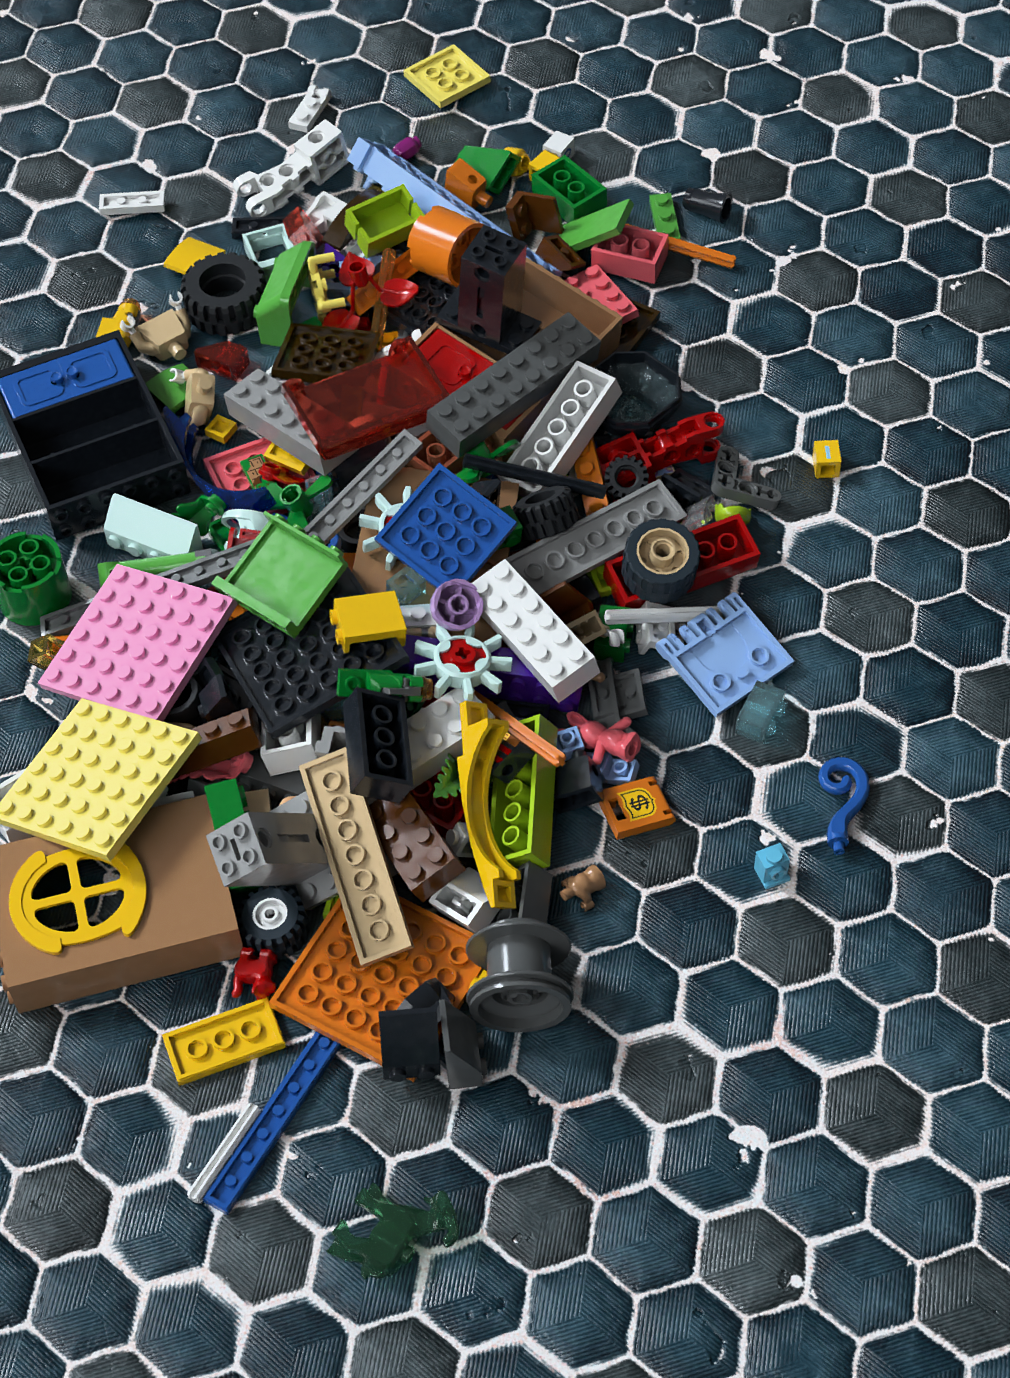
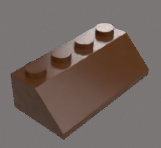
(223, 740)

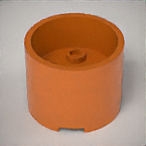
(439, 243)

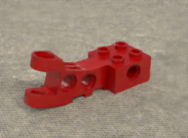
(665, 448)

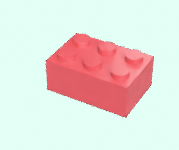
(632, 254)

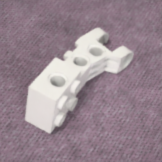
(316, 159)

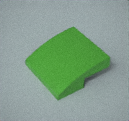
(168, 392)

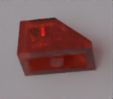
(301, 228)
(223, 359)

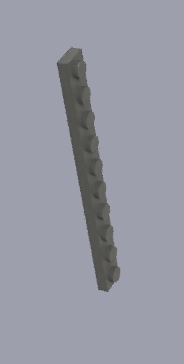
(193, 573)

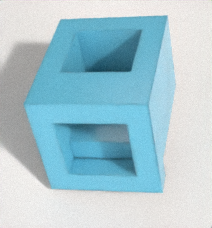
(772, 866)

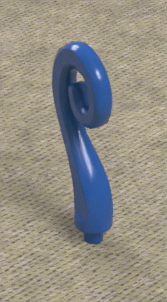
(838, 827)

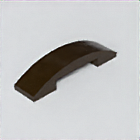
(337, 233)

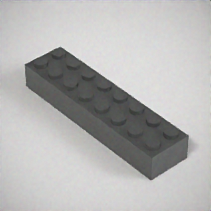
(511, 385)

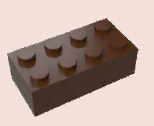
(415, 845)

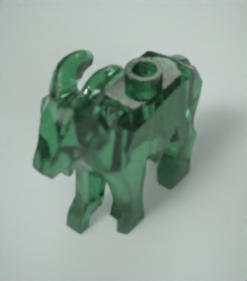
(395, 1234)

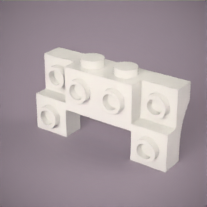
(322, 214)

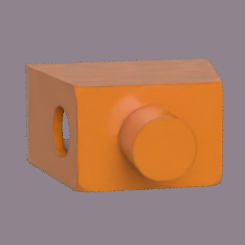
(467, 184)

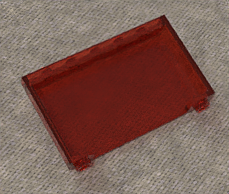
(366, 400)

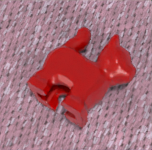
(256, 972)

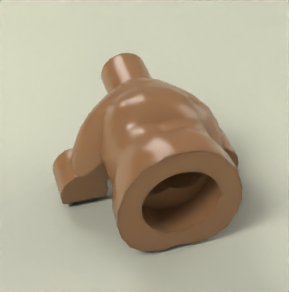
(583, 885)

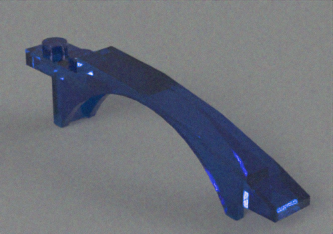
(184, 438)

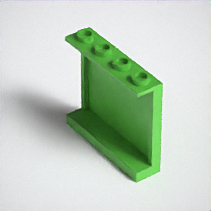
(283, 575)

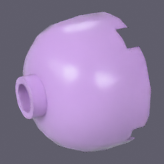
(456, 605)

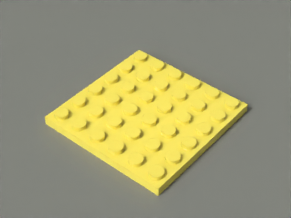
(96, 778)

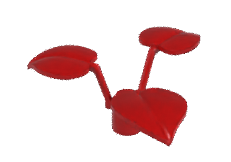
(356, 273)

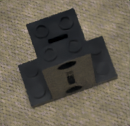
(491, 293)

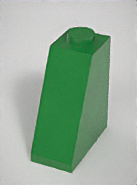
(492, 164)

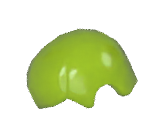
(724, 512)

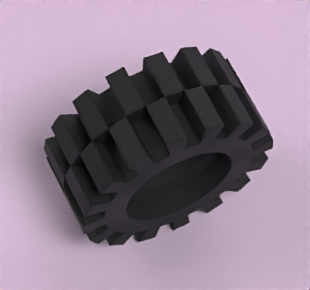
(620, 465)

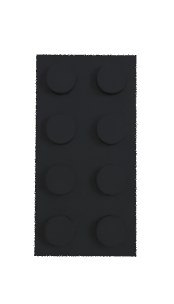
(377, 745)

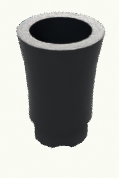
(708, 203)

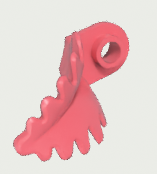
(226, 769)

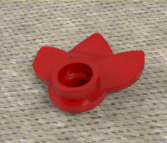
(274, 472)

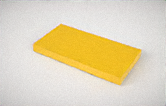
(223, 1041)

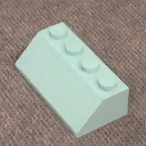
(147, 530)

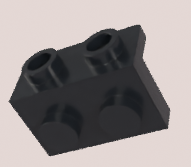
(686, 487)

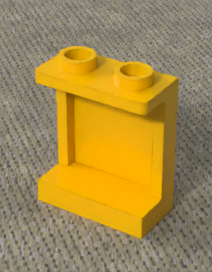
(367, 619)

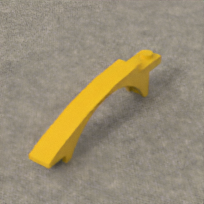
(480, 744)

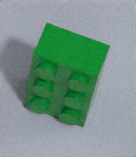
(573, 188)

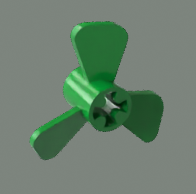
(482, 450)
(298, 501)

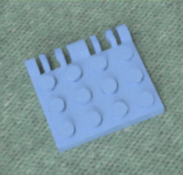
(725, 654)

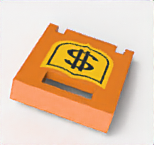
(641, 805)

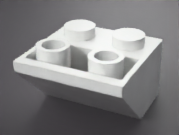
(465, 901)

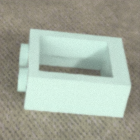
(256, 241)

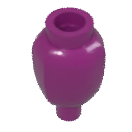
(407, 147)

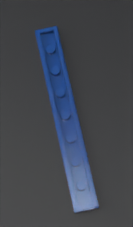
(271, 1123)

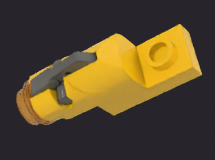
(126, 307)

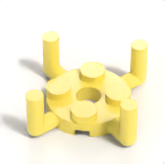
(319, 287)

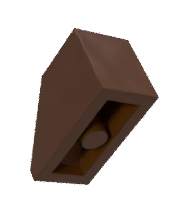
(559, 253)

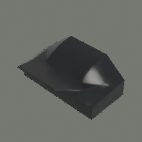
(428, 995)

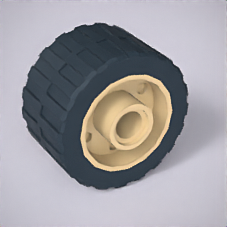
(660, 560)

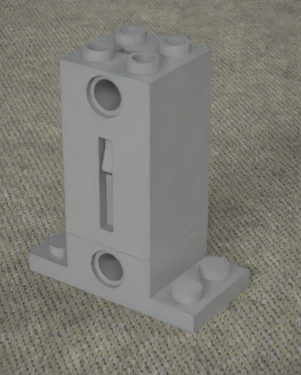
(275, 851)

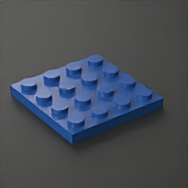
(445, 529)

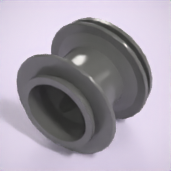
(519, 981)

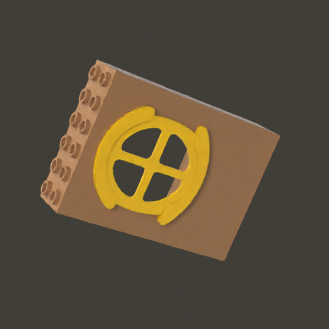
(168, 922)

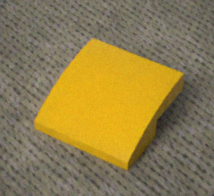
(188, 253)

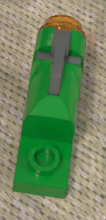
(412, 687)

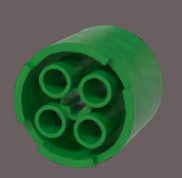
(32, 578)

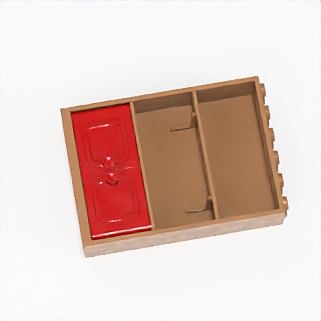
(546, 298)

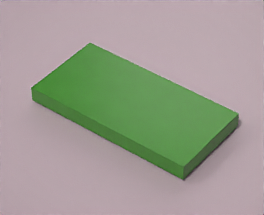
(597, 226)

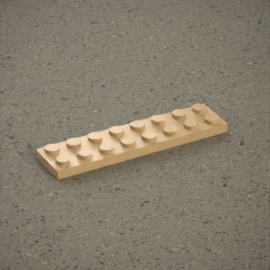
(356, 860)

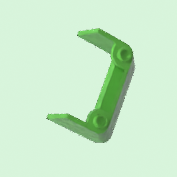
(282, 292)

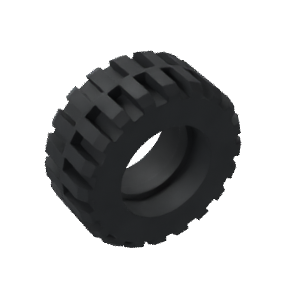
(217, 275)

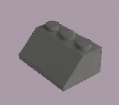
(531, 894)

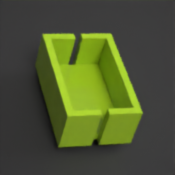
(382, 220)

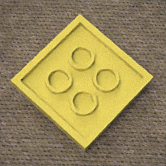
(447, 76)

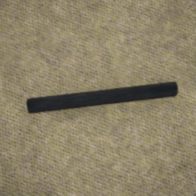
(533, 475)

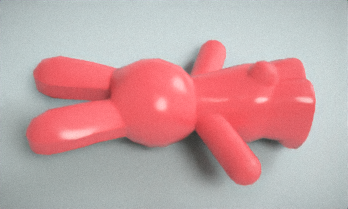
(599, 738)

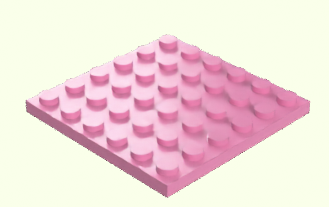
(138, 643)

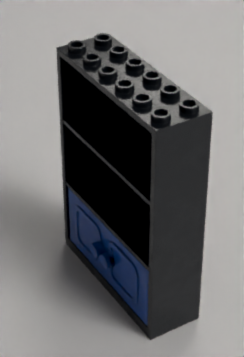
(89, 433)

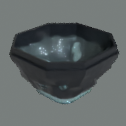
(648, 394)

